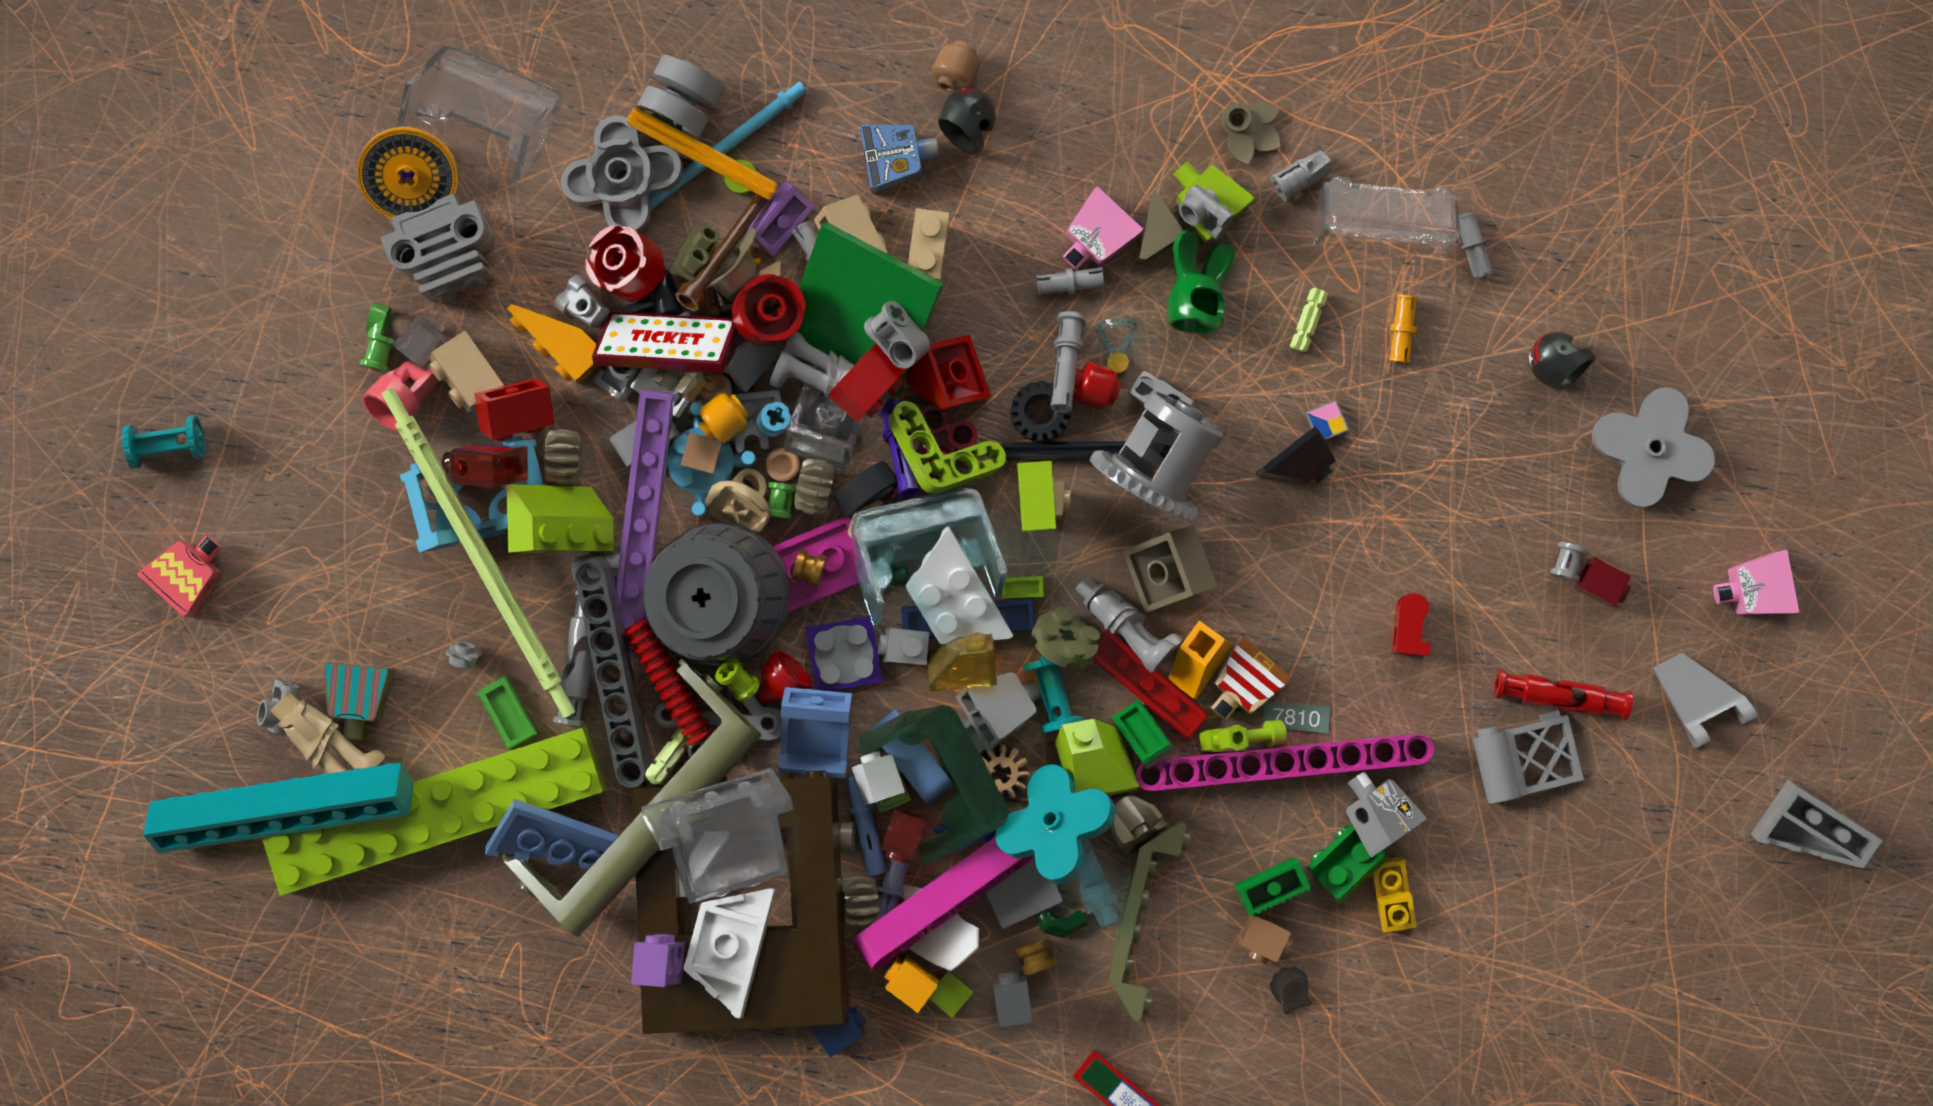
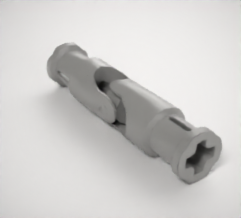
(577, 669)

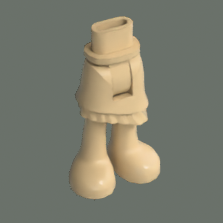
(315, 731)

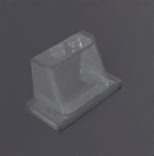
(723, 834)

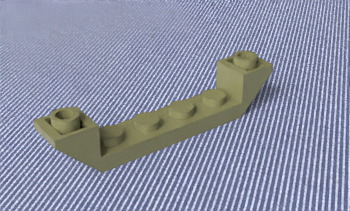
(1170, 842)

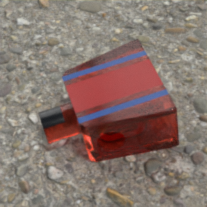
(476, 465)

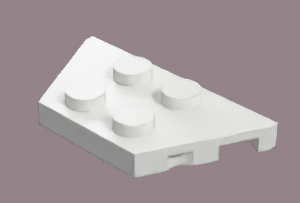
(954, 595)
(729, 945)

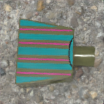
(356, 695)

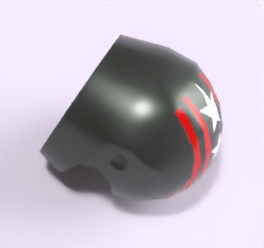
(968, 112)
(1557, 361)

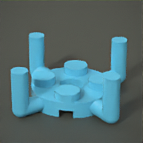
(697, 481)

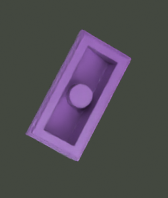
(779, 217)

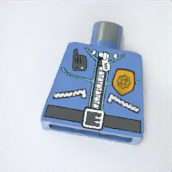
(894, 154)

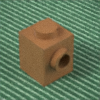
(1265, 939)

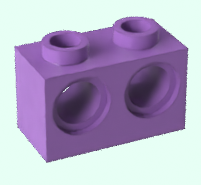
(658, 961)

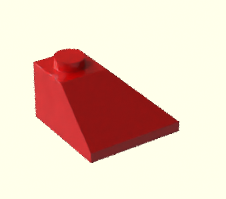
(949, 374)

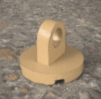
(739, 503)

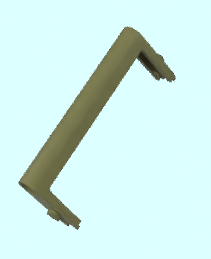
(636, 843)

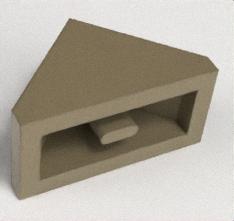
(1159, 230)

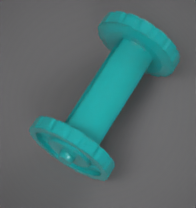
(161, 442)
(1052, 693)

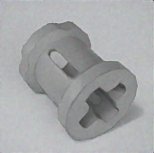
(1566, 550)

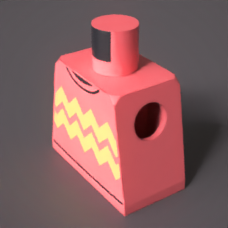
(184, 574)

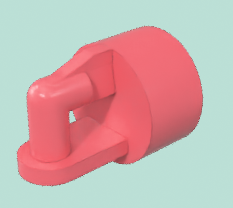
(410, 397)

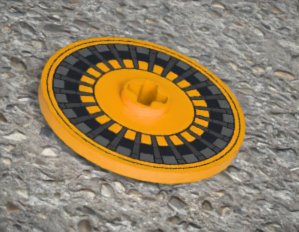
(406, 149)

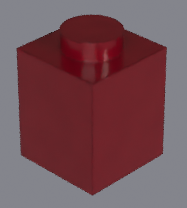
(1603, 582)

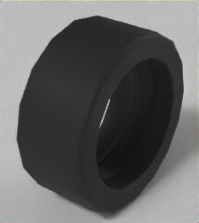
(866, 488)

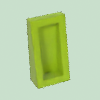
(1024, 587)

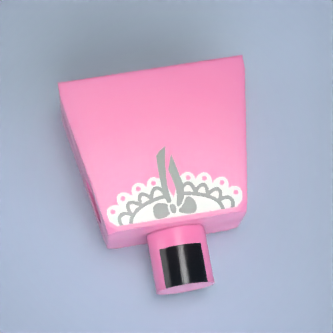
(1099, 231)
(1760, 586)

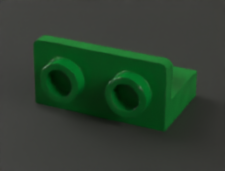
(1344, 864)

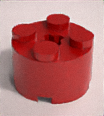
(625, 263)
(768, 291)

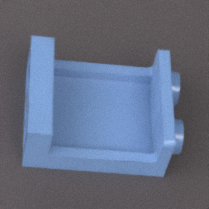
(814, 732)

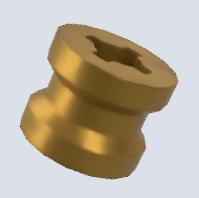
(809, 568)
(1035, 956)

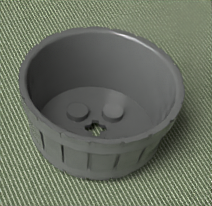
(744, 586)

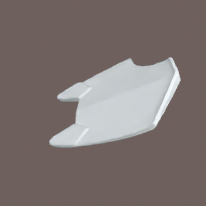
(949, 943)

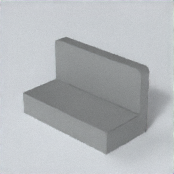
(749, 361)

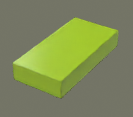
(1036, 496)

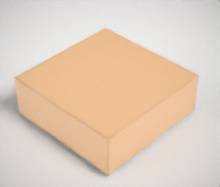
(701, 453)

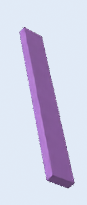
(643, 504)

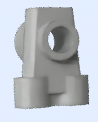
(1204, 207)
(582, 303)
(616, 381)
(264, 716)

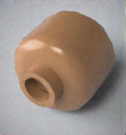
(955, 66)

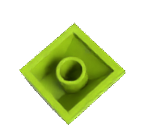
(1095, 757)

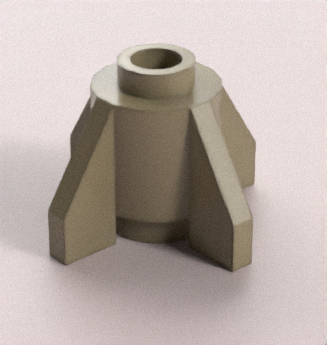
(1135, 822)

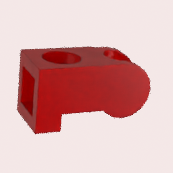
(1408, 625)

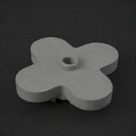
(620, 152)
(1629, 440)

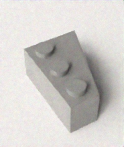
(1814, 827)

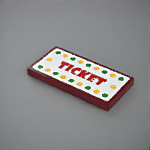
(665, 342)

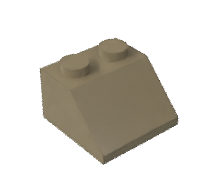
(1169, 568)

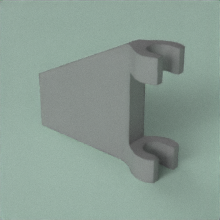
(1699, 696)

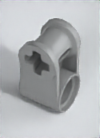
(897, 334)

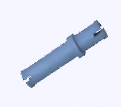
(865, 825)

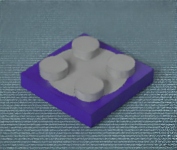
(844, 654)

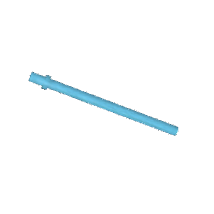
(783, 102)

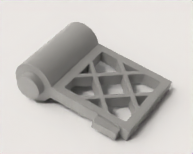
(1501, 764)

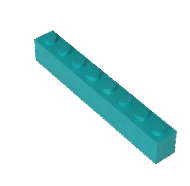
(279, 808)

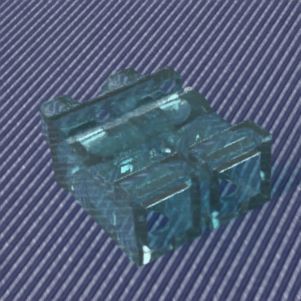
(1095, 889)

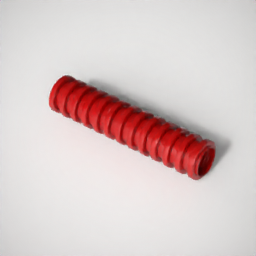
(668, 682)

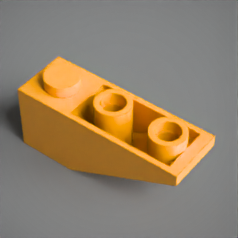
(562, 341)

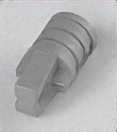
(1301, 175)

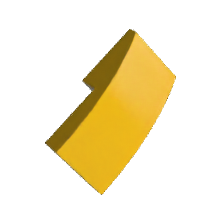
(1393, 896)

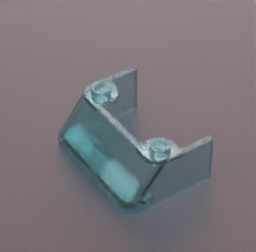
(913, 529)

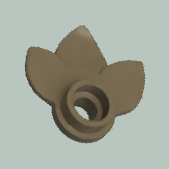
(1254, 133)

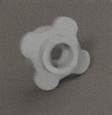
(463, 655)

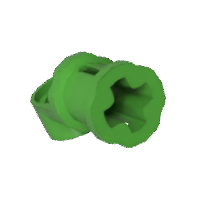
(379, 345)

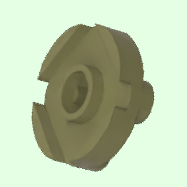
(1080, 643)

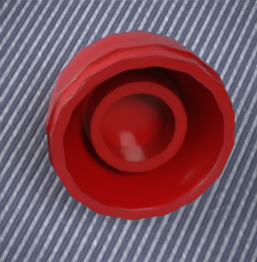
(781, 672)

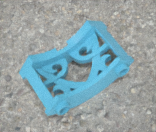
(444, 533)

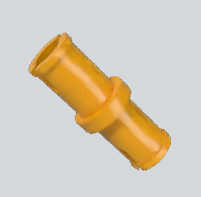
(1403, 328)

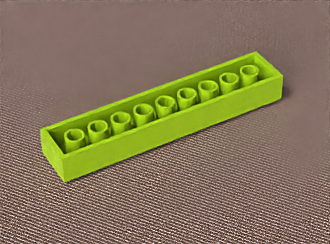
(443, 810)

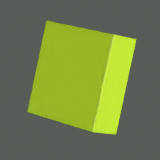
(951, 994)

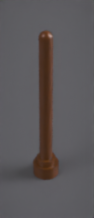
(692, 293)

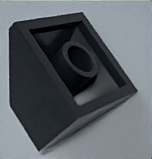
(1301, 461)

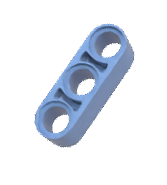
(918, 766)

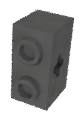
(1012, 999)

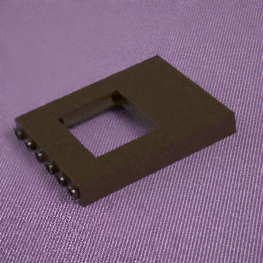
(798, 970)

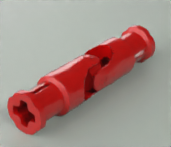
(1541, 691)

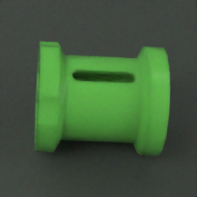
(781, 500)

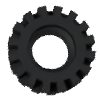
(1021, 420)

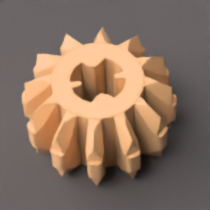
(1005, 762)

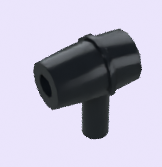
(661, 299)

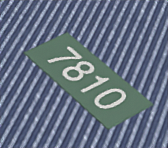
(1298, 716)

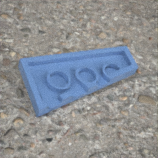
(547, 835)

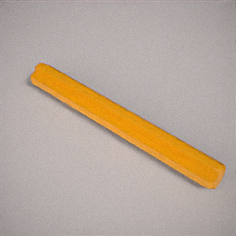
(702, 153)

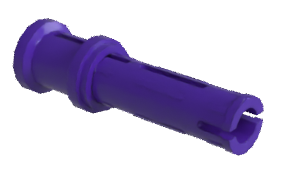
(905, 478)

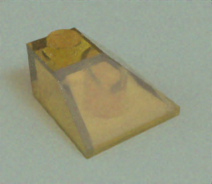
(962, 663)

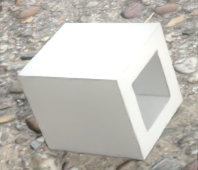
(877, 778)

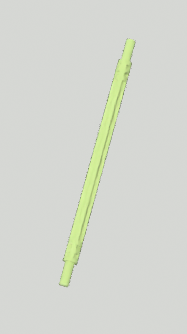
(478, 552)

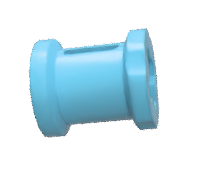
(763, 419)

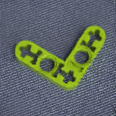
(941, 465)

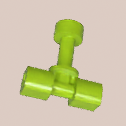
(1237, 737)

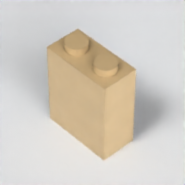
(929, 242)

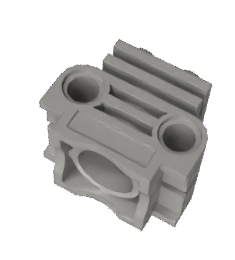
(444, 254)

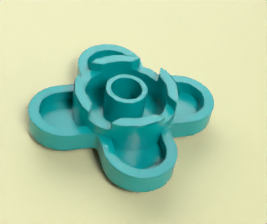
(1056, 824)

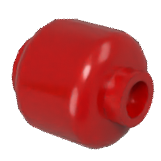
(1096, 385)

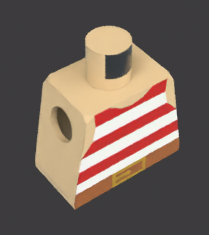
(1246, 679)

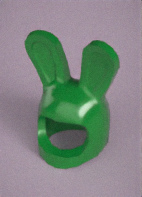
(1197, 299)

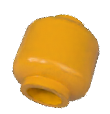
(723, 418)

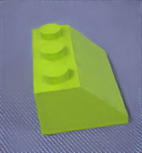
(557, 520)

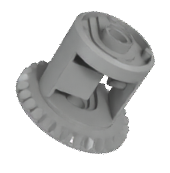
(1143, 448)

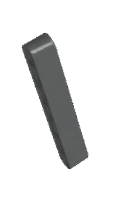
(619, 656)

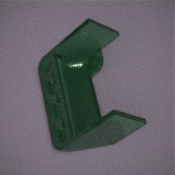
(979, 803)

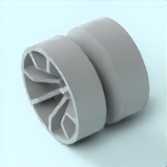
(685, 87)

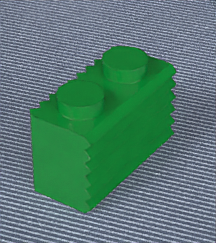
(1272, 886)

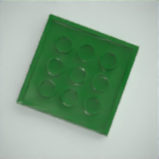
(852, 282)

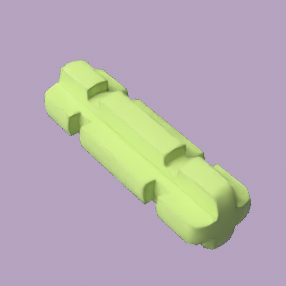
(1309, 320)
(667, 758)

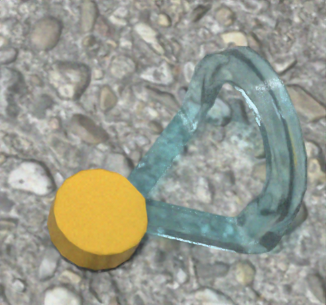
(1117, 360)

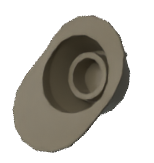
(736, 269)

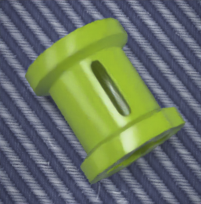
(737, 680)

